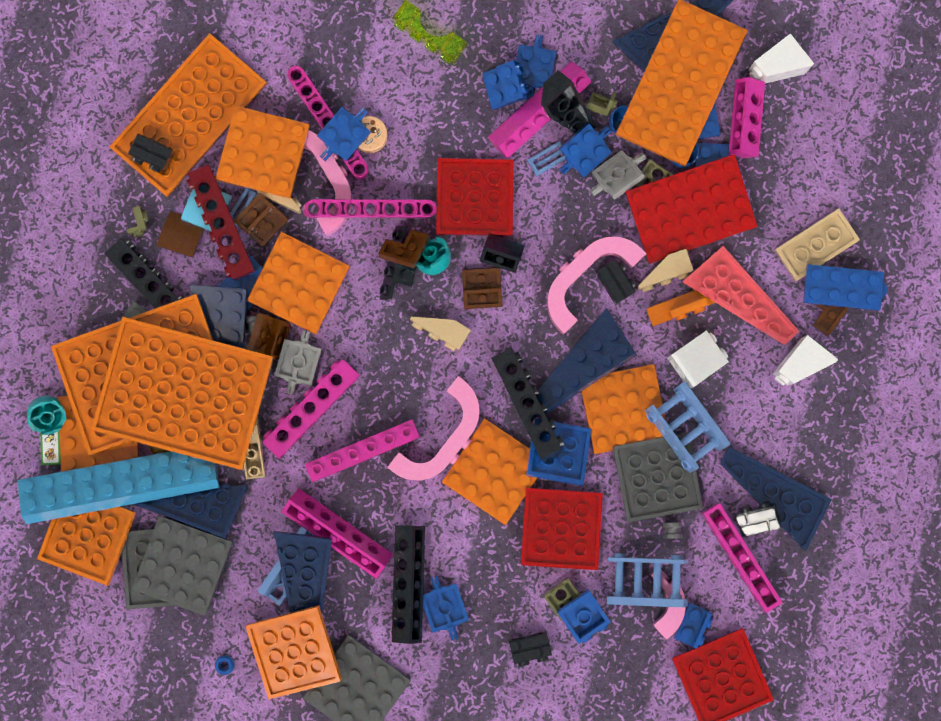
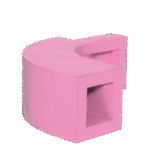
(672, 616)

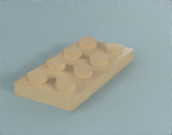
(817, 244)

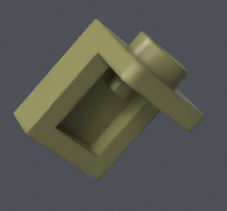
(602, 104)
(141, 220)

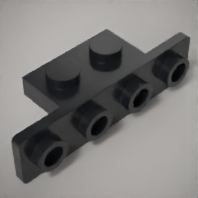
(396, 272)

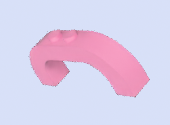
(336, 176)
(615, 246)
(459, 439)

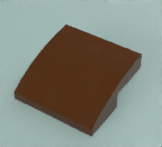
(261, 219)
(180, 235)
(482, 288)
(268, 335)

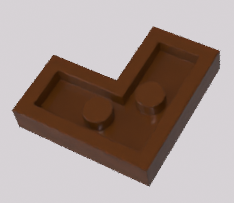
(407, 253)
(829, 318)

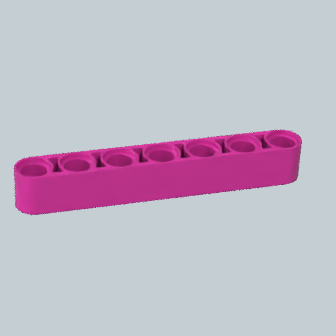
(322, 115)
(360, 208)

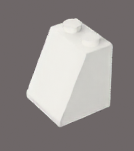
(781, 62)
(698, 359)
(802, 361)

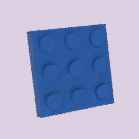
(568, 466)

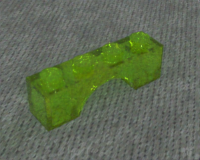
(448, 46)

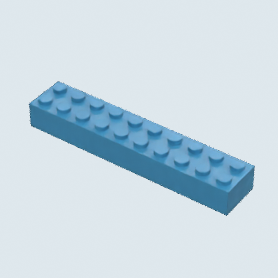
(113, 485)

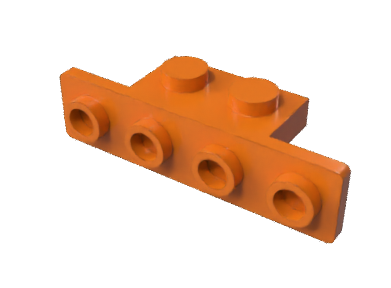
(678, 307)

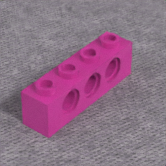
(746, 117)

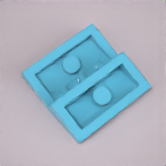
(193, 214)

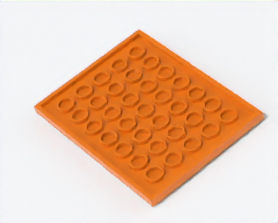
(86, 359)
(182, 393)

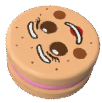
(377, 137)

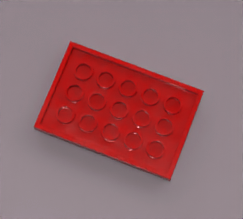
(691, 208)

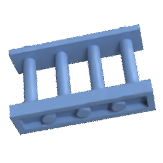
(705, 425)
(638, 597)

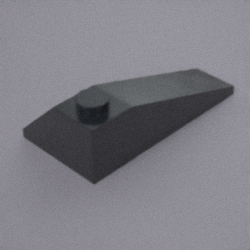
(564, 104)

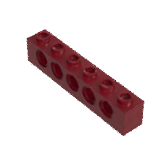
(206, 176)

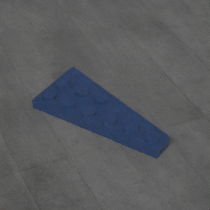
(204, 510)
(303, 568)

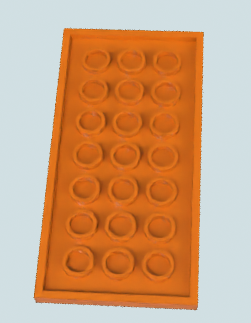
(681, 82)
(191, 111)

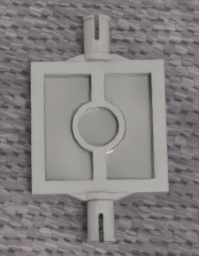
(618, 174)
(298, 362)

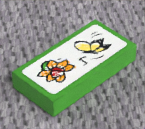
(50, 449)

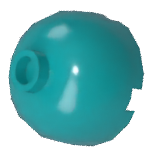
(435, 257)
(46, 415)

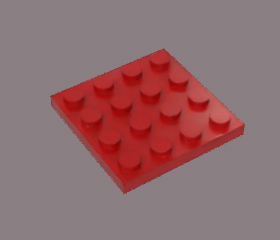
(475, 197)
(561, 529)
(723, 678)

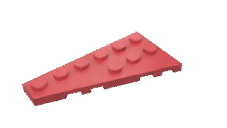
(734, 289)

